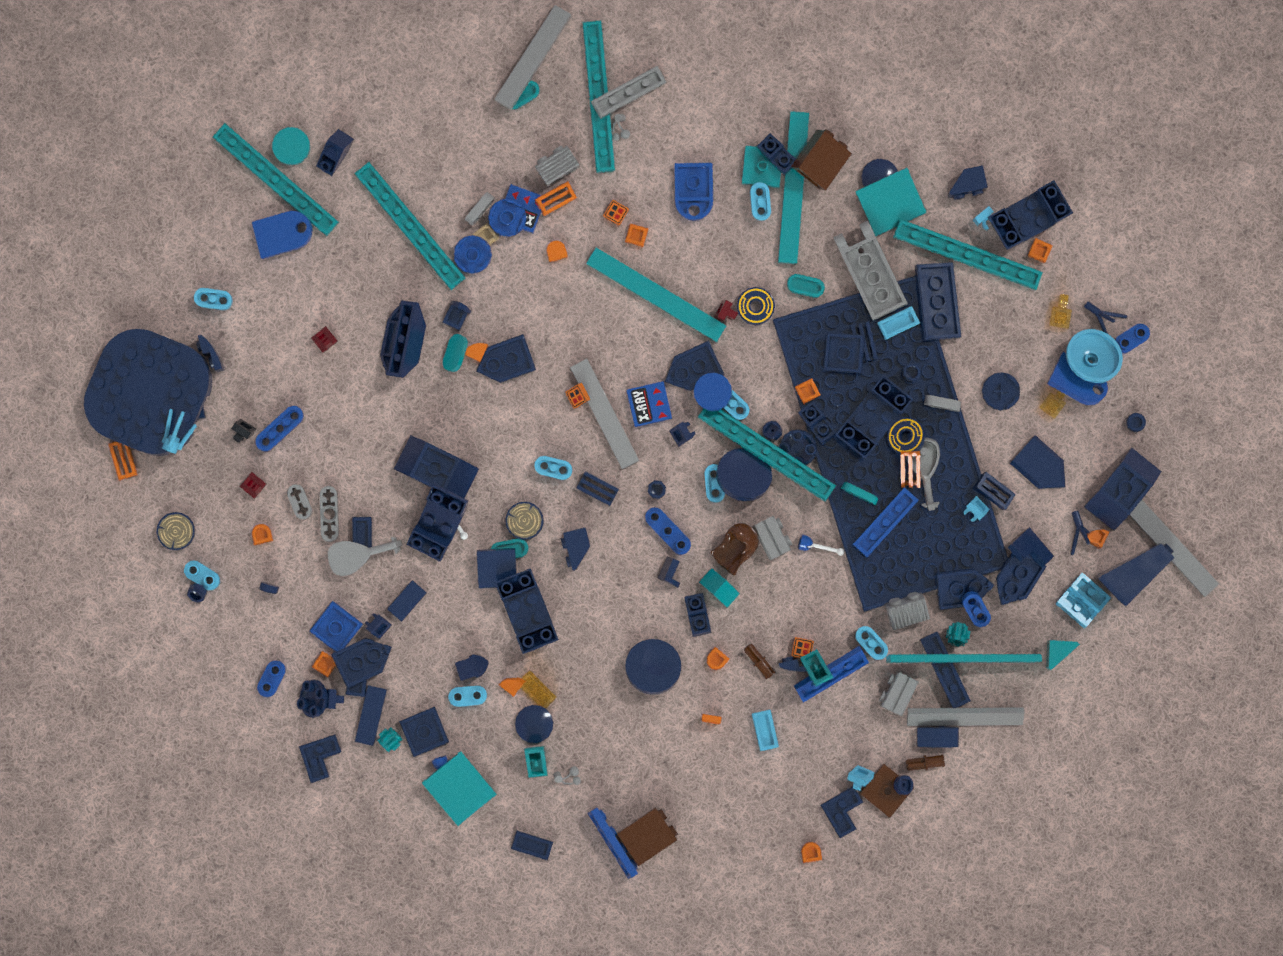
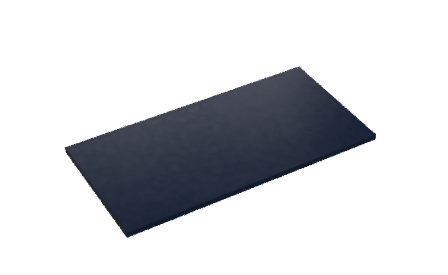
(923, 539)

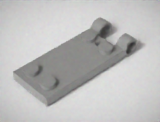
(872, 274)

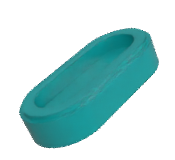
(530, 93)
(805, 285)
(455, 352)
(860, 493)
(521, 546)

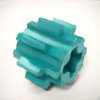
(958, 634)
(389, 739)

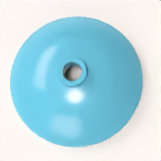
(1098, 348)

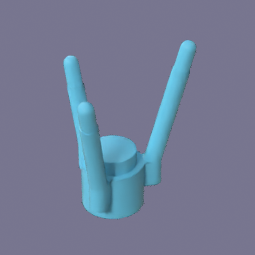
(171, 442)

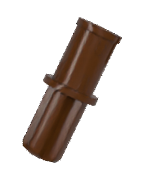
(759, 661)
(925, 762)

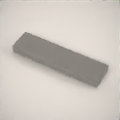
(628, 92)

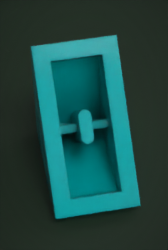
(719, 587)
(1058, 651)
(816, 668)
(536, 761)

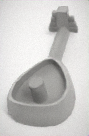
(928, 463)
(349, 556)

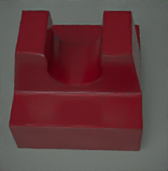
(725, 311)
(324, 339)
(253, 485)

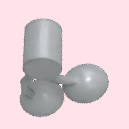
(624, 133)
(574, 771)

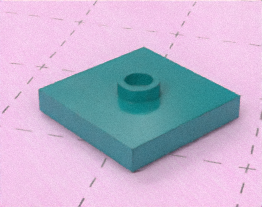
(759, 169)

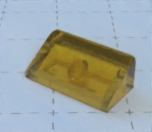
(537, 690)

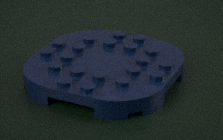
(139, 383)

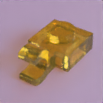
(1060, 315)
(1053, 404)

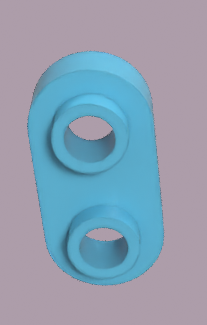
(760, 201)
(214, 298)
(735, 402)
(553, 467)
(712, 484)
(201, 575)
(871, 642)
(467, 696)

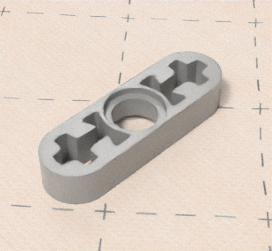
(322, 509)

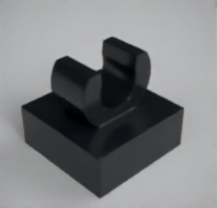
(242, 430)

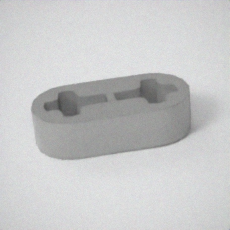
(480, 208)
(942, 403)
(295, 503)

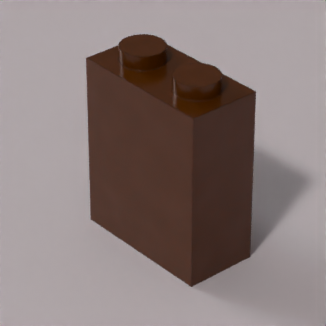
(821, 159)
(648, 836)

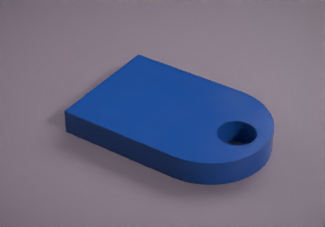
(693, 188)
(280, 233)
(1070, 384)

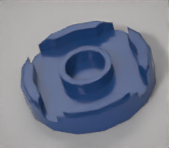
(507, 217)
(472, 254)
(713, 391)

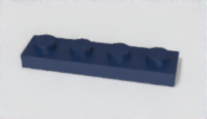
(945, 672)

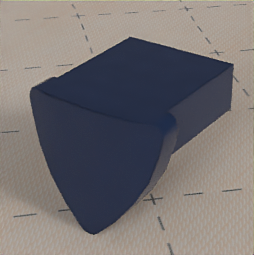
(456, 315)
(668, 570)
(471, 667)

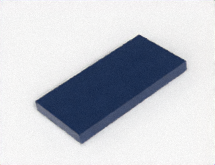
(938, 301)

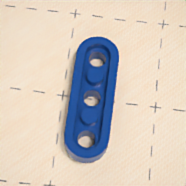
(271, 430)
(671, 539)

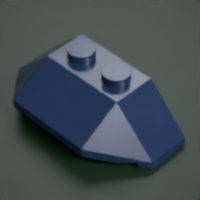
(403, 339)

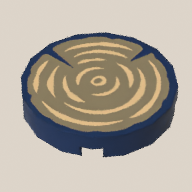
(524, 520)
(175, 531)

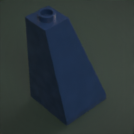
(1134, 574)

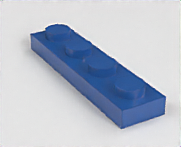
(885, 522)
(839, 669)
(618, 849)

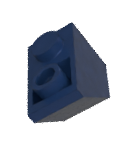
(334, 152)
(970, 181)
(577, 546)

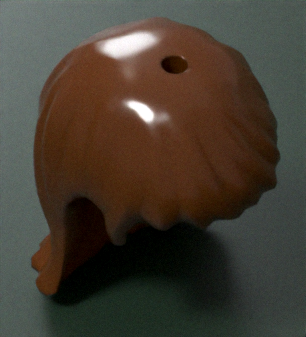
(736, 548)

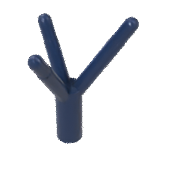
(1099, 313)
(1079, 528)

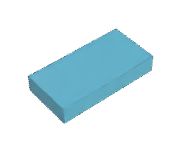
(898, 323)
(765, 730)

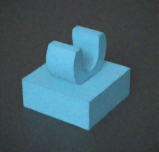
(983, 217)
(977, 507)
(860, 777)

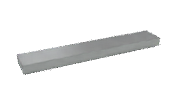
(533, 57)
(605, 414)
(1183, 560)
(964, 716)

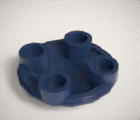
(877, 170)
(799, 445)
(312, 698)
(534, 724)

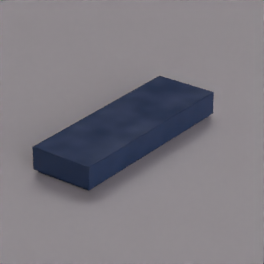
(370, 715)

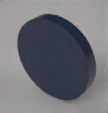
(743, 475)
(653, 666)

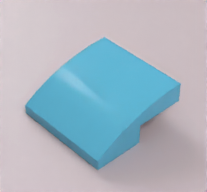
(1083, 600)

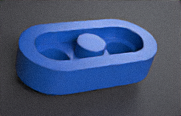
(1133, 338)
(975, 608)
(272, 679)

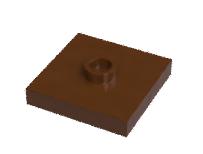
(881, 791)

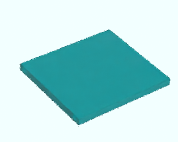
(890, 201)
(459, 788)

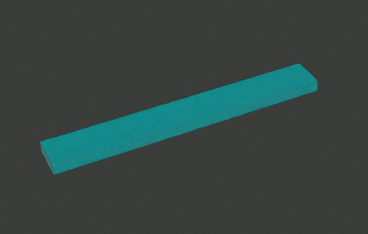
(597, 87)
(275, 179)
(793, 191)
(410, 226)
(967, 254)
(656, 294)
(768, 453)
(963, 658)

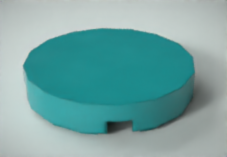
(291, 146)

